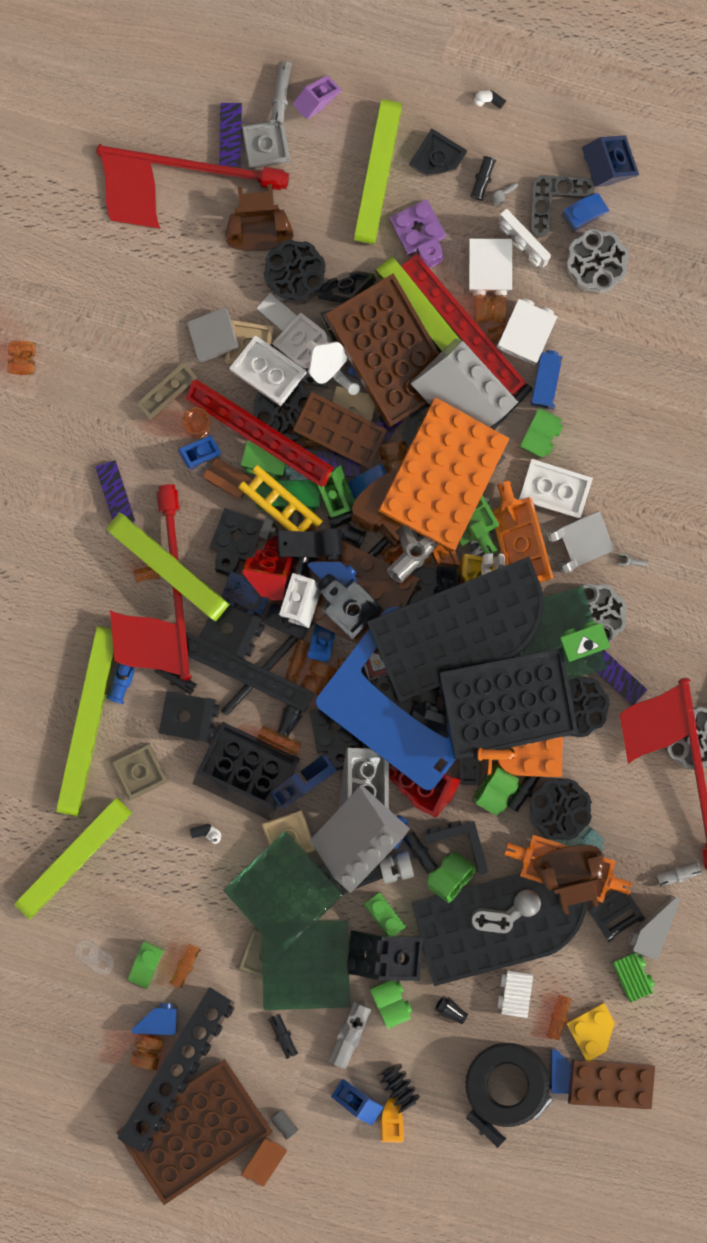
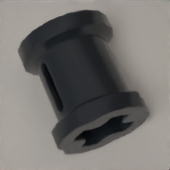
(353, 535)

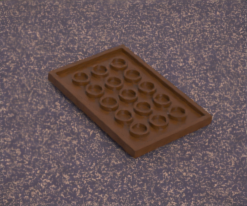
(385, 346)
(372, 578)
(202, 1133)

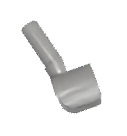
(498, 197)
(632, 561)

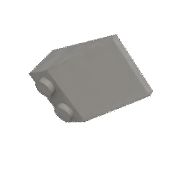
(365, 769)
(652, 932)

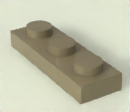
(166, 391)

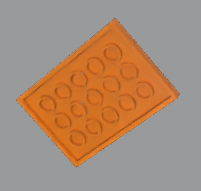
(443, 474)

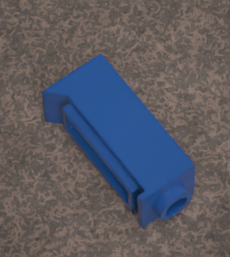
(546, 379)

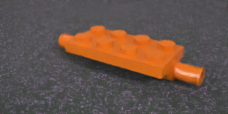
(520, 532)
(540, 846)

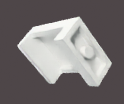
(490, 266)
(527, 331)
(300, 600)

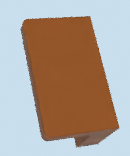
(226, 478)
(264, 1161)

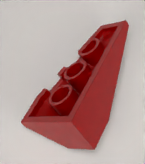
(268, 571)
(428, 801)

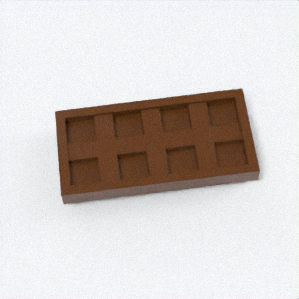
(339, 430)
(611, 1084)

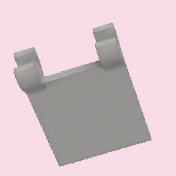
(583, 540)

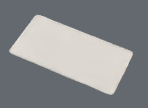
(276, 312)

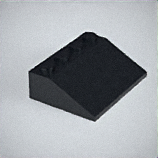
(244, 770)

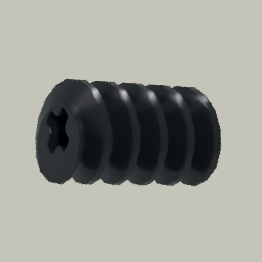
(399, 1087)

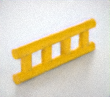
(294, 503)

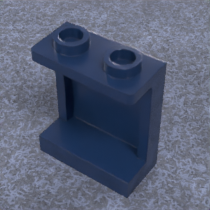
(294, 787)

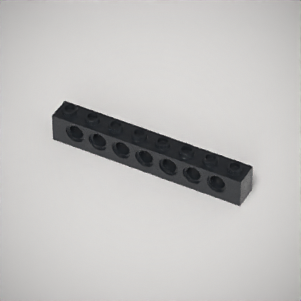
(130, 1133)

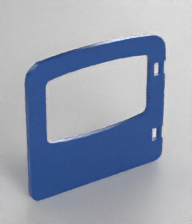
(381, 723)

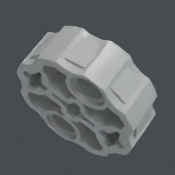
(580, 248)
(600, 593)
(685, 758)

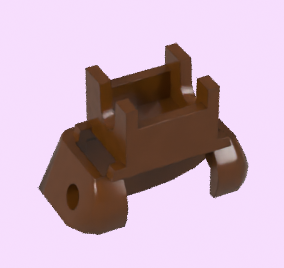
(257, 223)
(366, 509)
(572, 873)

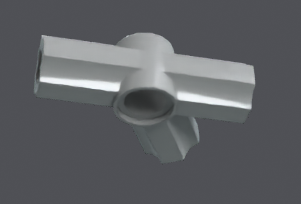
(410, 544)
(349, 1035)

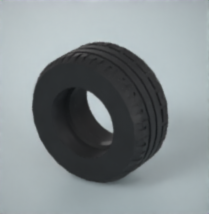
(478, 1092)

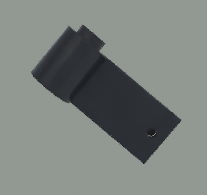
(310, 544)

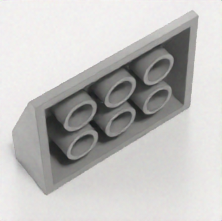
(465, 384)
(358, 838)

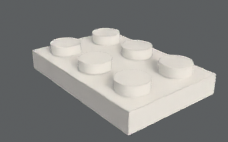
(523, 239)
(268, 370)
(556, 488)

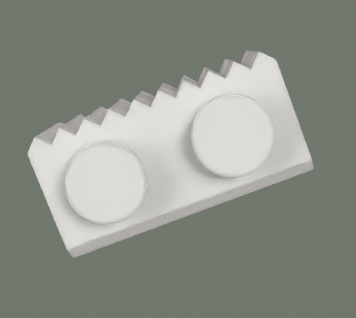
(516, 993)

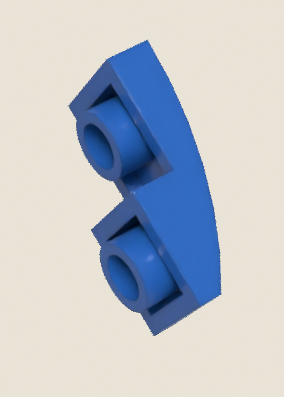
(362, 481)

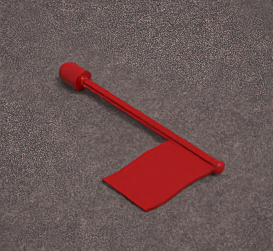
(133, 187)
(150, 641)
(661, 723)

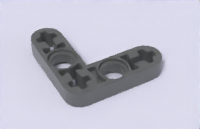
(553, 191)

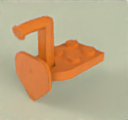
(532, 759)

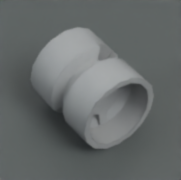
(403, 864)

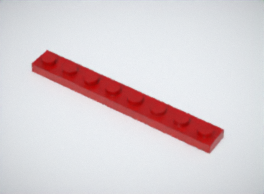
(462, 323)
(259, 433)

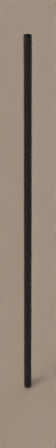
(374, 552)

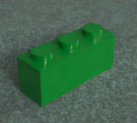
(305, 491)

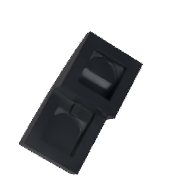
(447, 576)

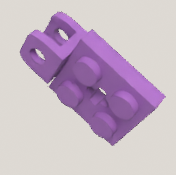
(427, 239)

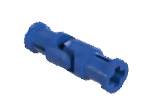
(120, 686)

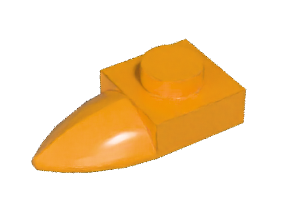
(391, 1123)

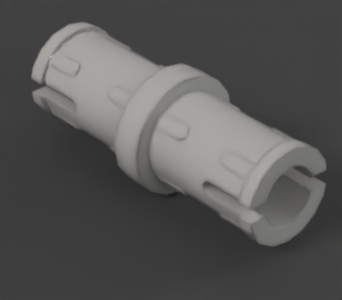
(679, 874)

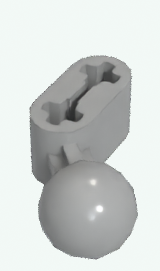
(525, 904)

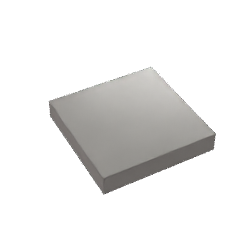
(265, 145)
(213, 335)

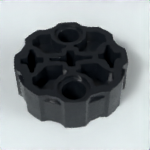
(315, 270)
(263, 405)
(599, 706)
(582, 804)

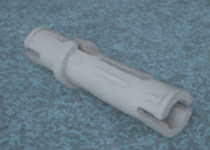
(279, 101)

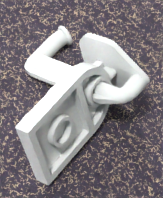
(312, 349)

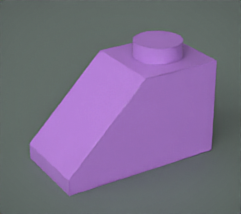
(316, 96)

